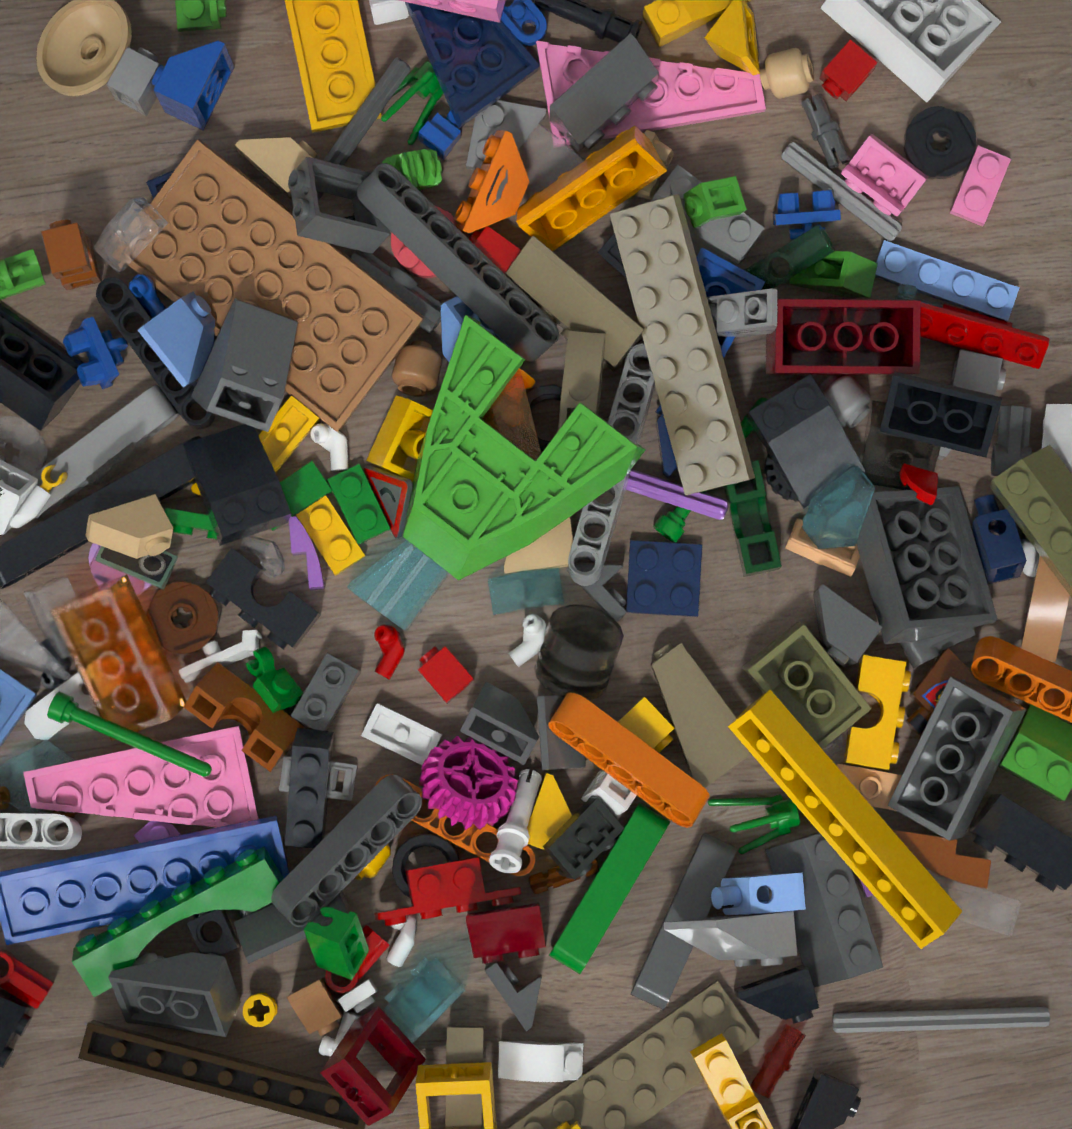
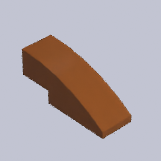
(940, 858)

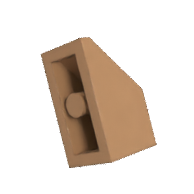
(316, 1007)

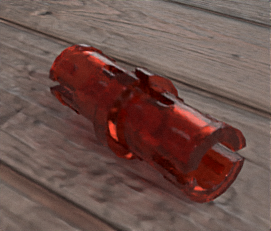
(777, 1061)

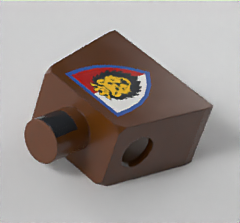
(932, 685)

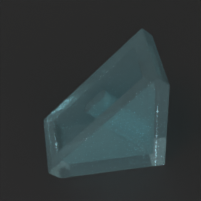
(525, 591)

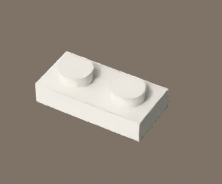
(400, 734)

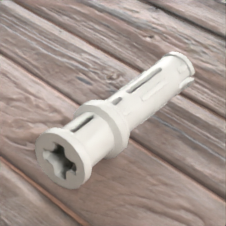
(514, 834)

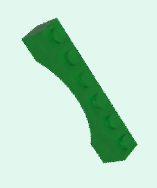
(239, 886)

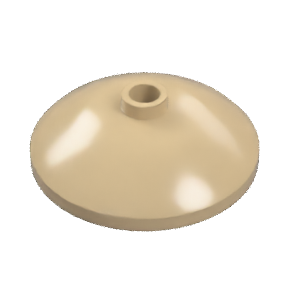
(83, 46)

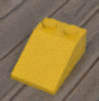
(401, 437)

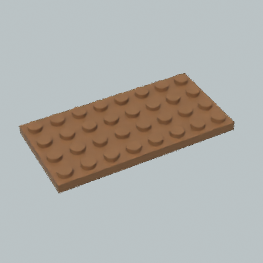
(243, 244)

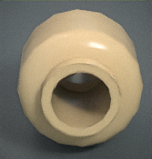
(787, 73)

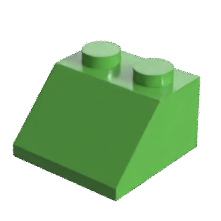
(1041, 753)

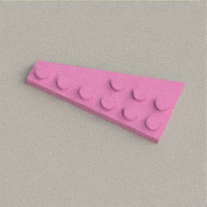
(683, 94)
(150, 788)

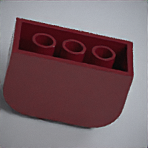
(845, 337)

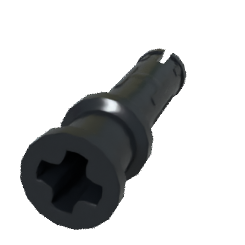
(603, 22)

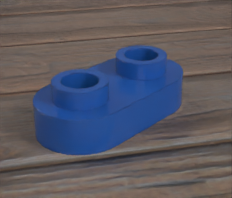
(521, 13)

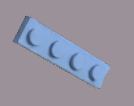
(946, 281)

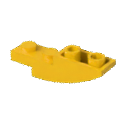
(729, 1085)

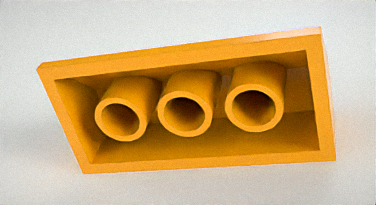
(591, 189)

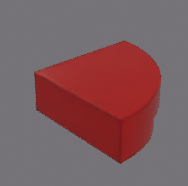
(921, 481)

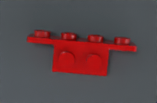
(982, 334)
(444, 887)

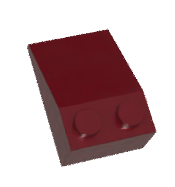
(506, 931)

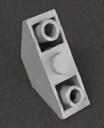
(744, 313)

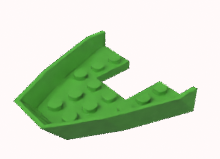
(481, 492)

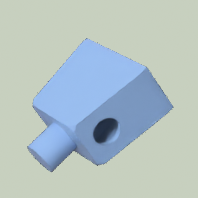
(751, 894)

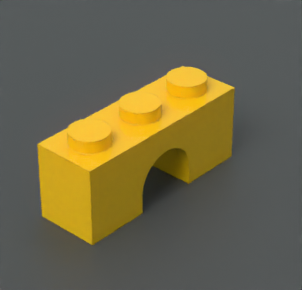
(885, 682)

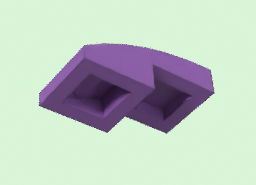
(302, 545)

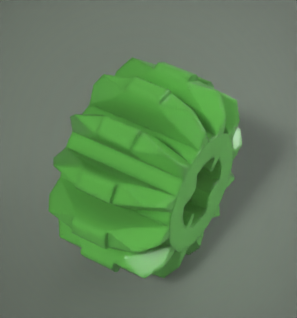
(419, 167)

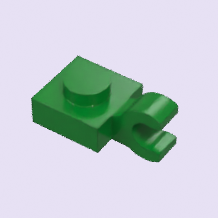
(273, 685)

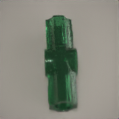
(799, 253)

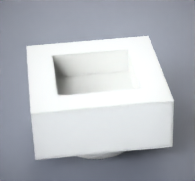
(359, 997)

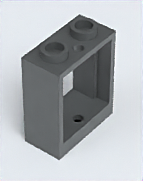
(317, 175)

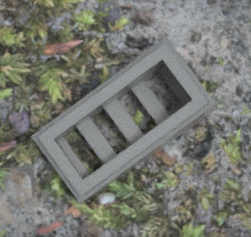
(348, 785)

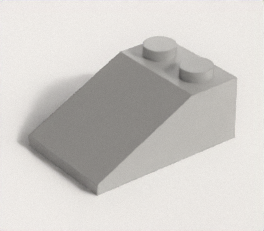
(741, 937)

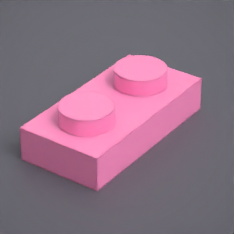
(980, 186)

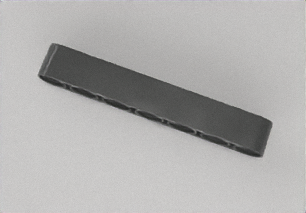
(457, 262)

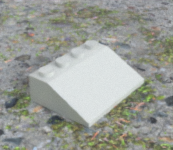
(916, 38)

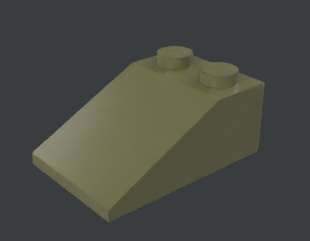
(808, 684)

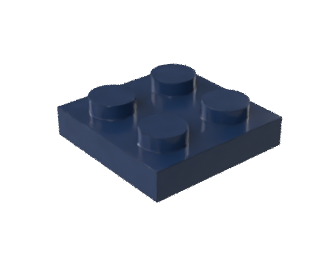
(664, 578)

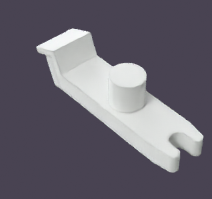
(213, 654)

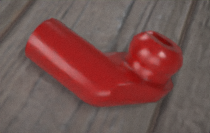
(391, 648)

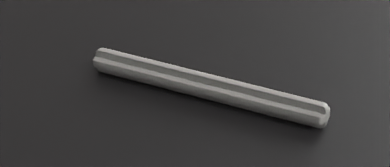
(941, 1019)

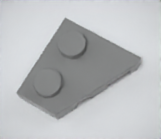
(502, 115)

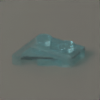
(37, 757)

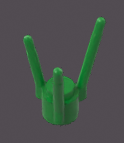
(423, 83)
(781, 815)

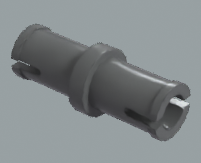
(825, 131)

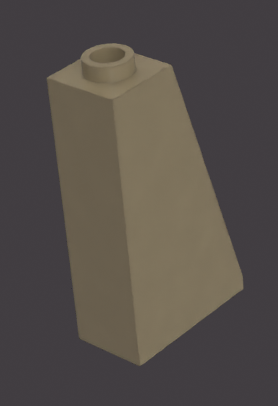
(697, 715)

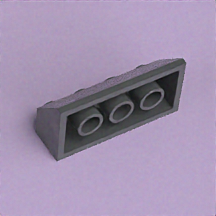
(956, 758)
(834, 927)

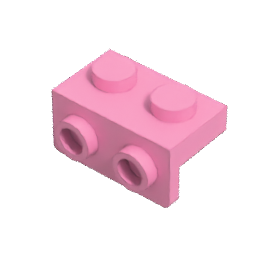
(883, 176)

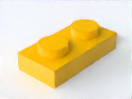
(287, 431)
(330, 535)

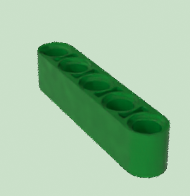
(609, 888)

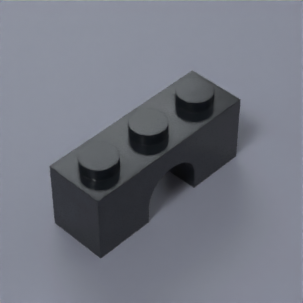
(235, 582)
(308, 788)

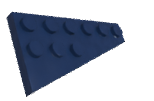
(471, 58)

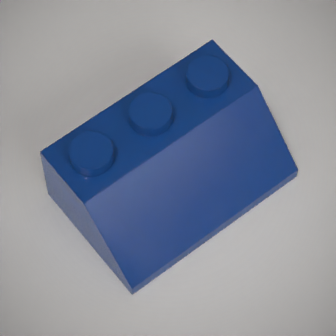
(193, 82)

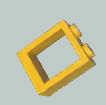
(455, 1080)

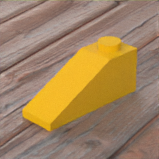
(675, 18)

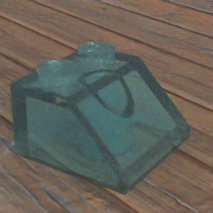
(424, 998)

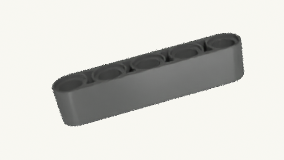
(346, 850)
(691, 901)

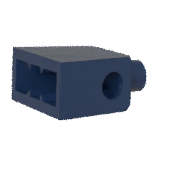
(1002, 553)

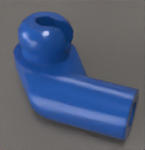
(144, 291)

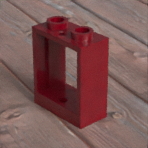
(346, 1071)

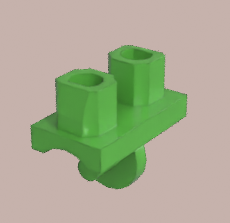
(20, 274)

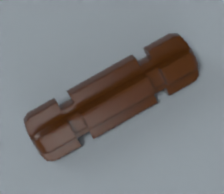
(541, 882)

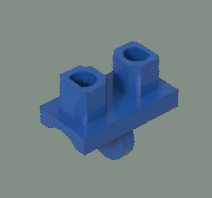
(788, 211)
(101, 351)

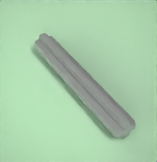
(851, 200)

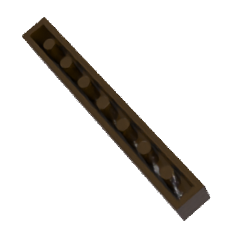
(217, 1074)

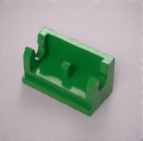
(340, 945)

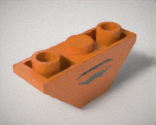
(495, 186)

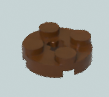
(192, 599)

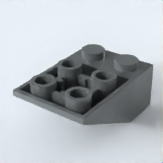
(248, 366)

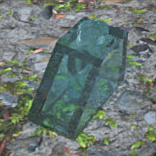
(839, 510)

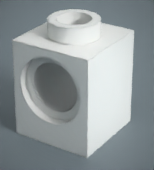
(610, 792)

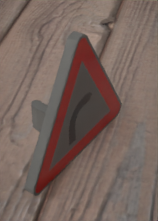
(392, 495)

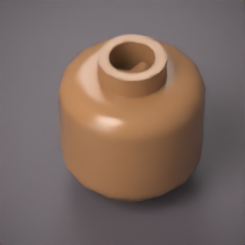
(417, 369)

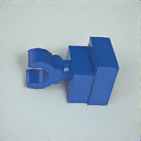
(440, 134)

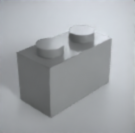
(133, 80)

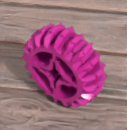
(462, 789)

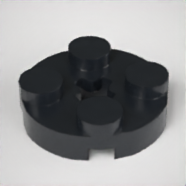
(945, 124)

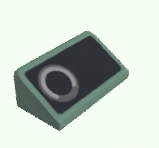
(150, 569)

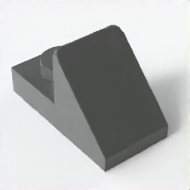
(609, 601)
(521, 1002)

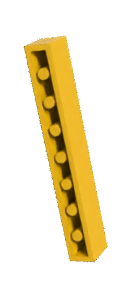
(845, 819)

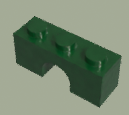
(752, 526)

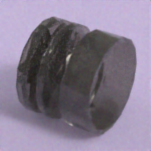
(578, 651)

